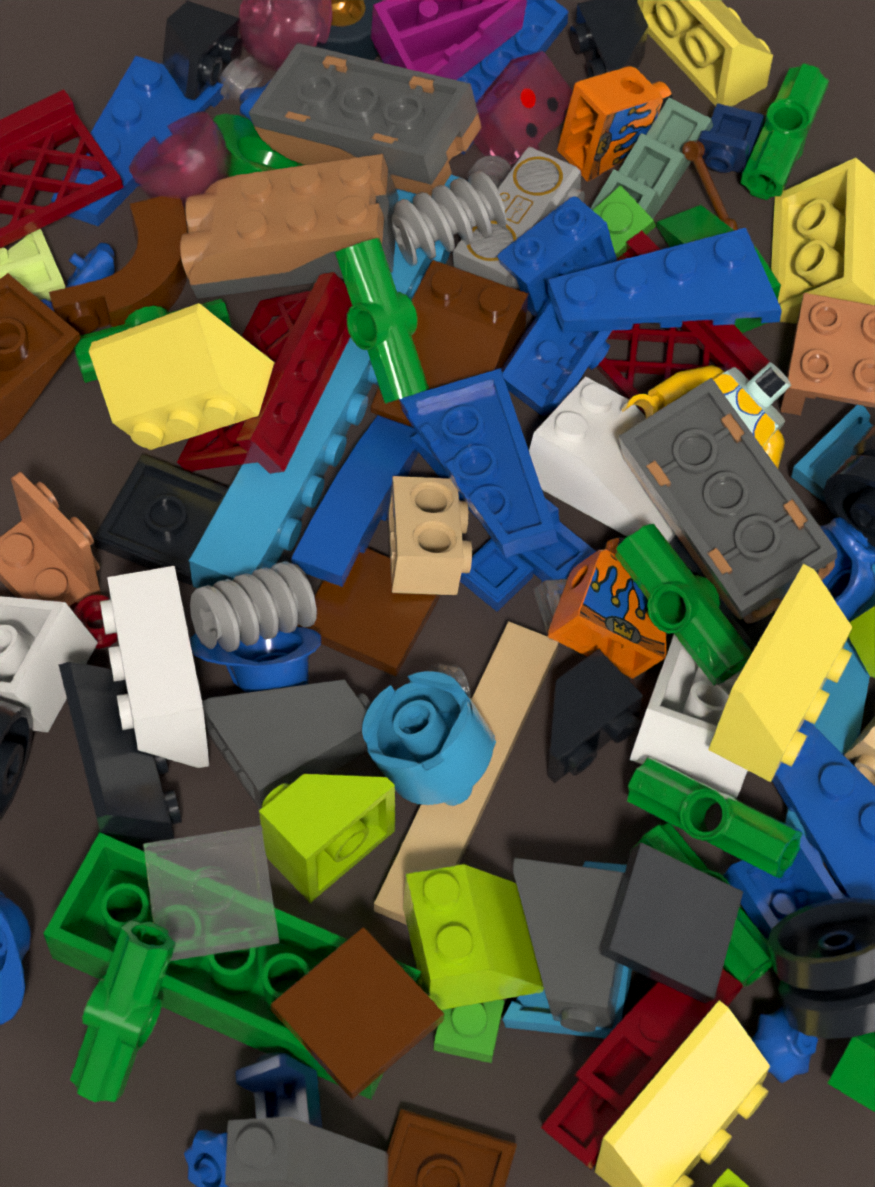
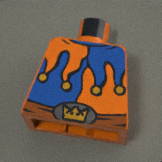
(608, 118)
(607, 613)

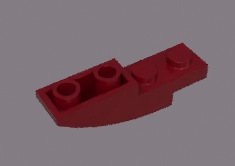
(627, 1064)

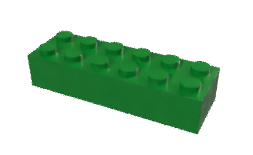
(217, 990)

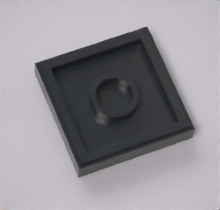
(160, 517)
(672, 923)

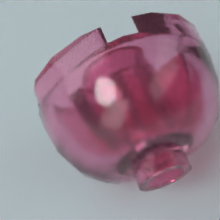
(275, 26)
(184, 161)

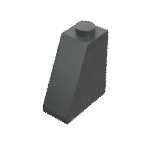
(286, 733)
(567, 923)
(299, 1155)

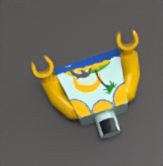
(749, 399)

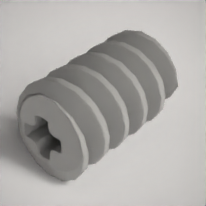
(446, 214)
(253, 606)

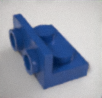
(558, 245)

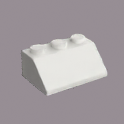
(156, 666)

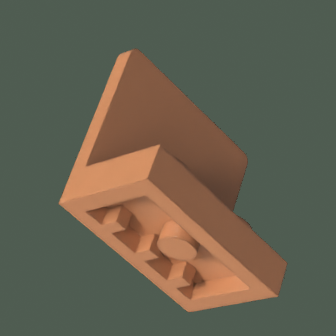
(832, 353)
(46, 551)

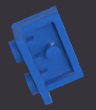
(551, 362)
(772, 898)

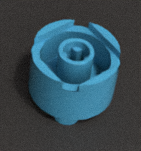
(429, 739)

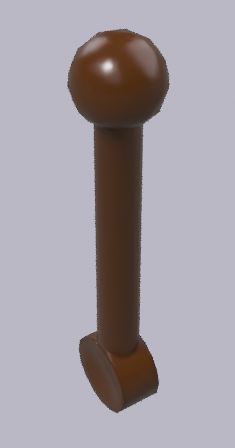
(694, 152)

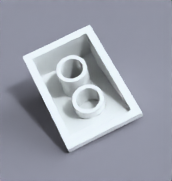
(583, 462)
(32, 644)
(683, 723)

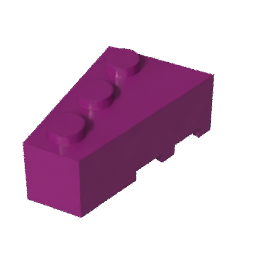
(443, 35)

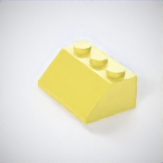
(710, 47)
(826, 238)
(179, 377)
(784, 680)
(686, 1107)

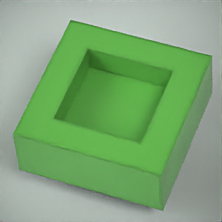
(623, 218)
(470, 1030)

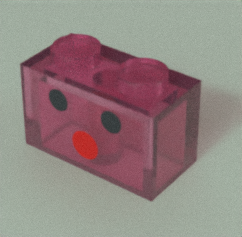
(521, 107)

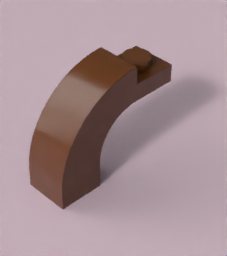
(149, 279)

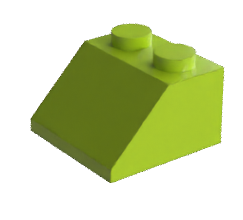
(325, 826)
(469, 936)

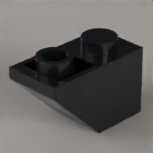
(609, 35)
(199, 46)
(589, 711)

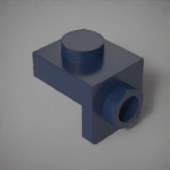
(731, 138)
(282, 1088)

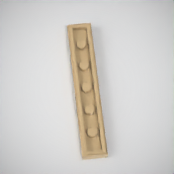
(504, 701)

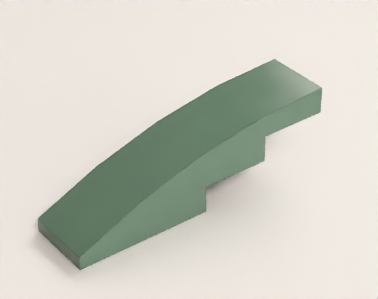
(657, 158)

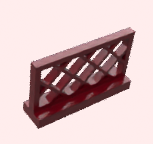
(32, 136)
(721, 343)
(299, 376)

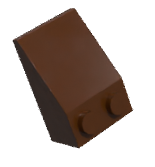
(461, 329)
(31, 350)

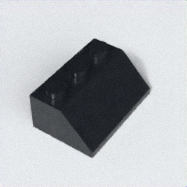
(119, 776)

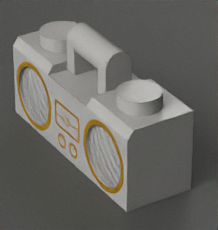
(528, 195)

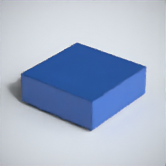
(496, 577)

